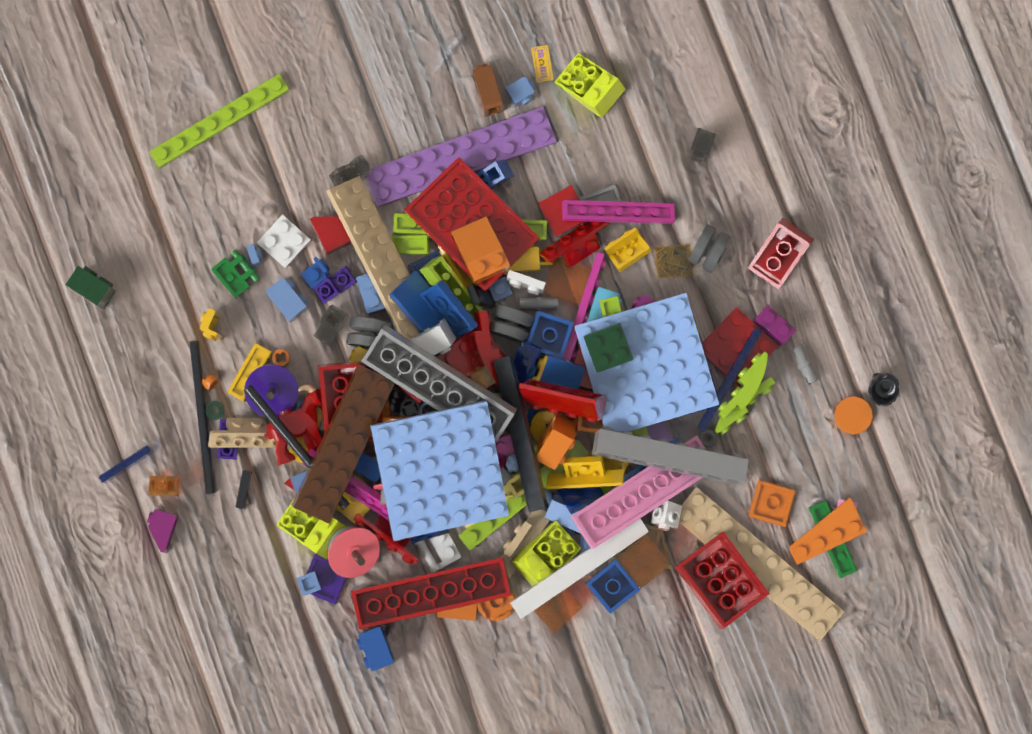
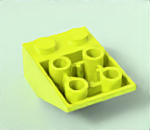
(590, 85)
(309, 530)
(545, 553)

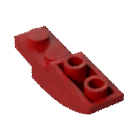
(481, 344)

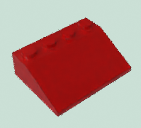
(332, 385)
(563, 399)
(721, 580)

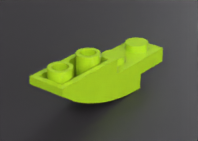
(750, 380)
(736, 414)

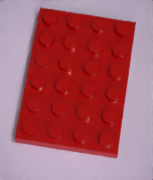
(462, 198)

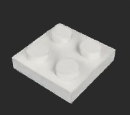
(284, 241)
(519, 280)

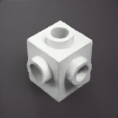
(666, 516)

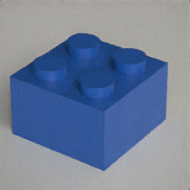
(550, 334)
(612, 586)
(375, 648)

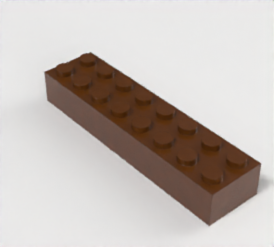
(343, 443)

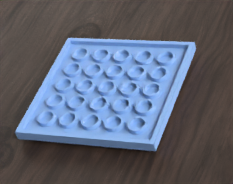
(667, 368)
(439, 470)

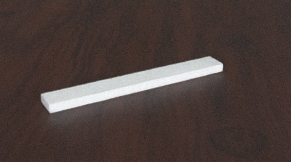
(576, 569)

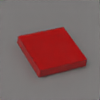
(552, 211)

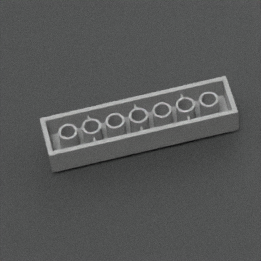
(432, 378)

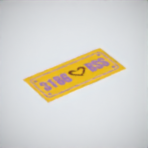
(542, 63)

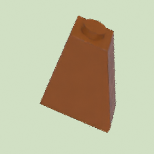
(487, 90)

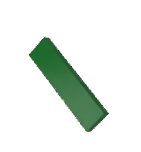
(840, 554)

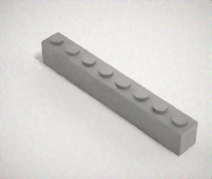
(670, 456)

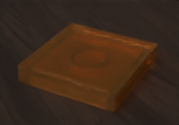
(567, 282)

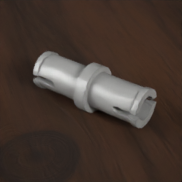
(538, 303)
(804, 365)

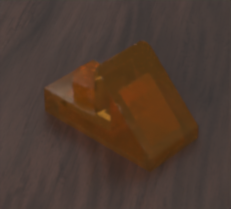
(164, 485)

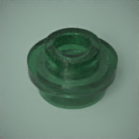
(221, 410)

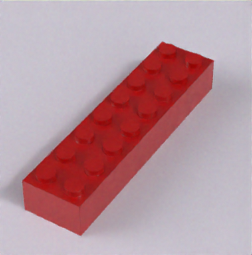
(431, 593)

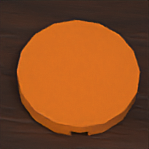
(853, 415)
(496, 609)

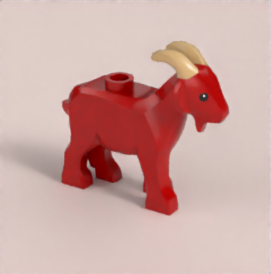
(300, 423)

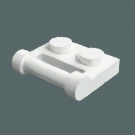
(445, 548)

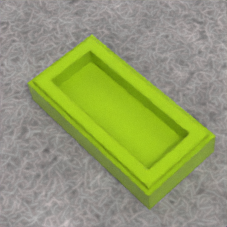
(412, 244)

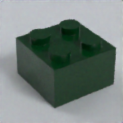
(93, 289)
(608, 347)

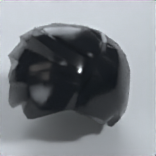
(883, 389)

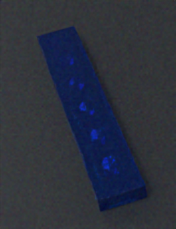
(733, 372)

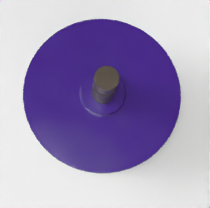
(275, 386)

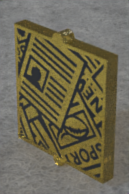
(672, 261)

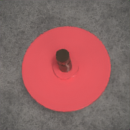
(353, 551)

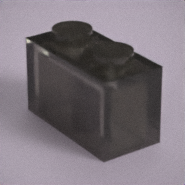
(701, 145)

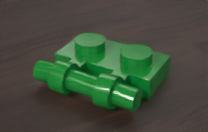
(231, 278)

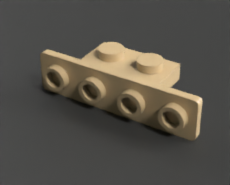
(241, 434)
(524, 534)

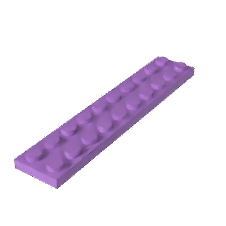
(477, 149)

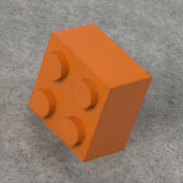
(556, 441)

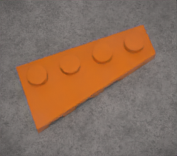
(830, 532)

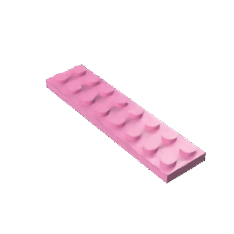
(631, 501)

